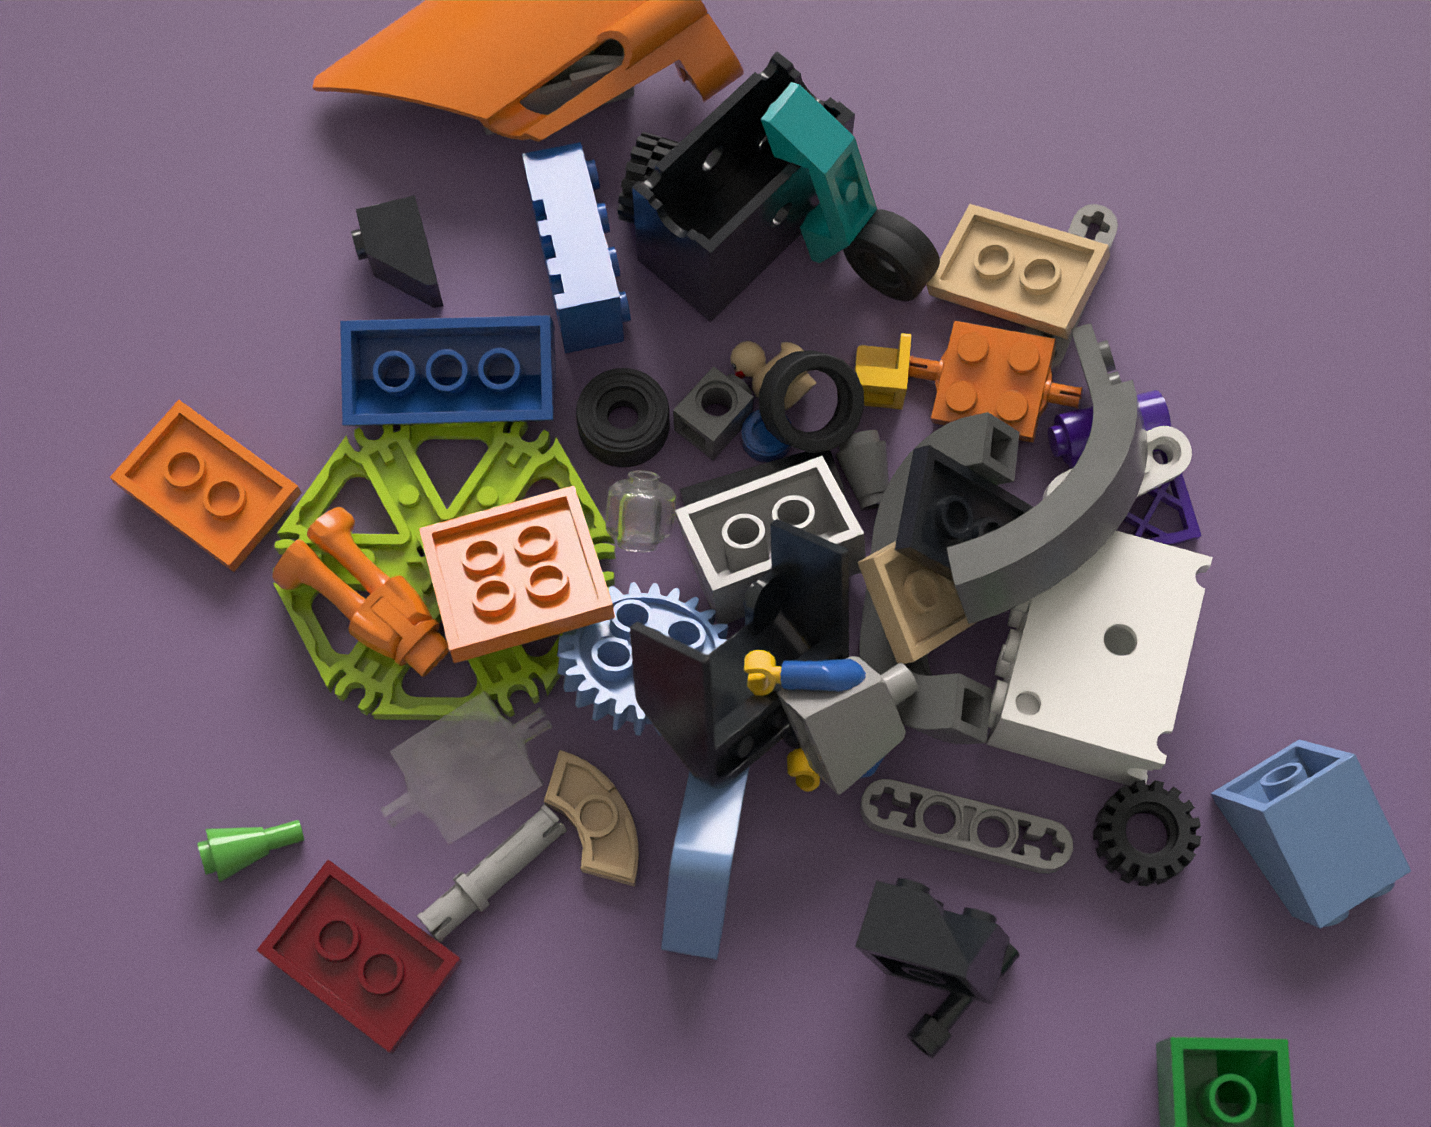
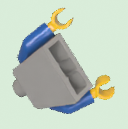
(838, 712)

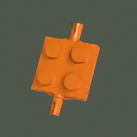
(995, 374)

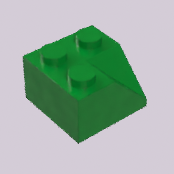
(1224, 1082)

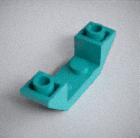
(812, 138)

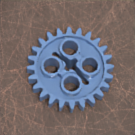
(600, 657)

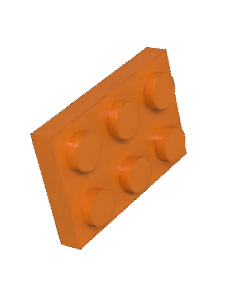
(206, 485)

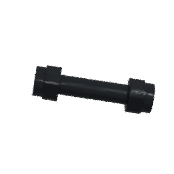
(932, 1031)

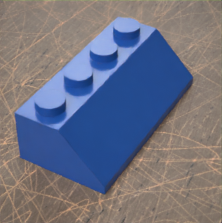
(448, 370)

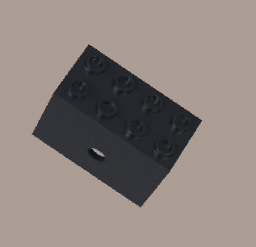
(726, 216)

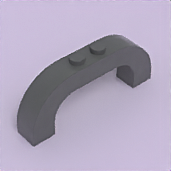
(947, 704)

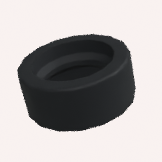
(847, 412)

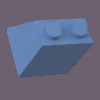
(1314, 831)

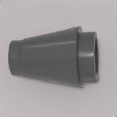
(865, 467)

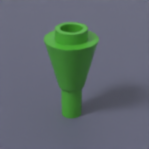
(236, 848)

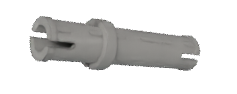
(491, 874)

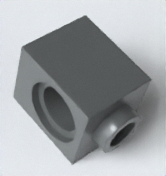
(709, 432)

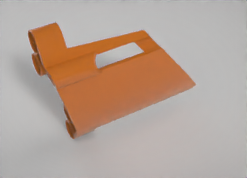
(494, 53)

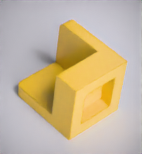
(884, 373)

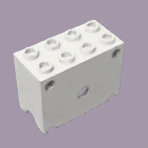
(1101, 661)

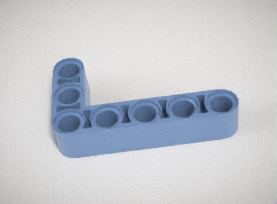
(702, 867)

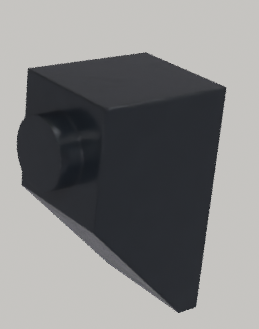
(398, 248)

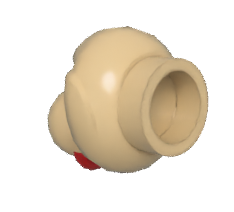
(750, 361)

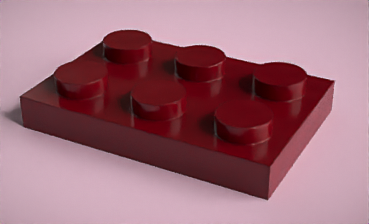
(359, 956)

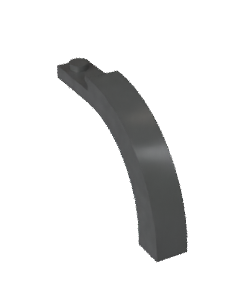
(1077, 516)

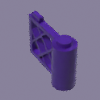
(1069, 440)

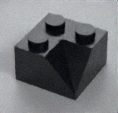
(921, 942)

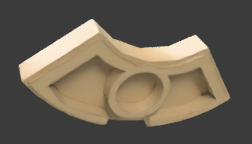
(598, 815)

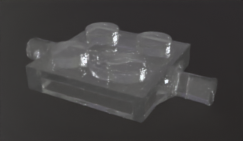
(466, 767)

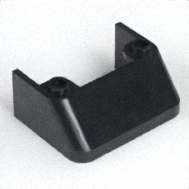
(704, 699)

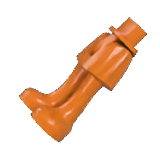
(389, 619)

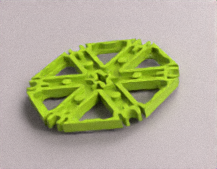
(413, 503)

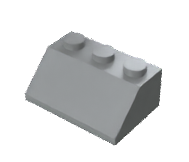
(732, 536)

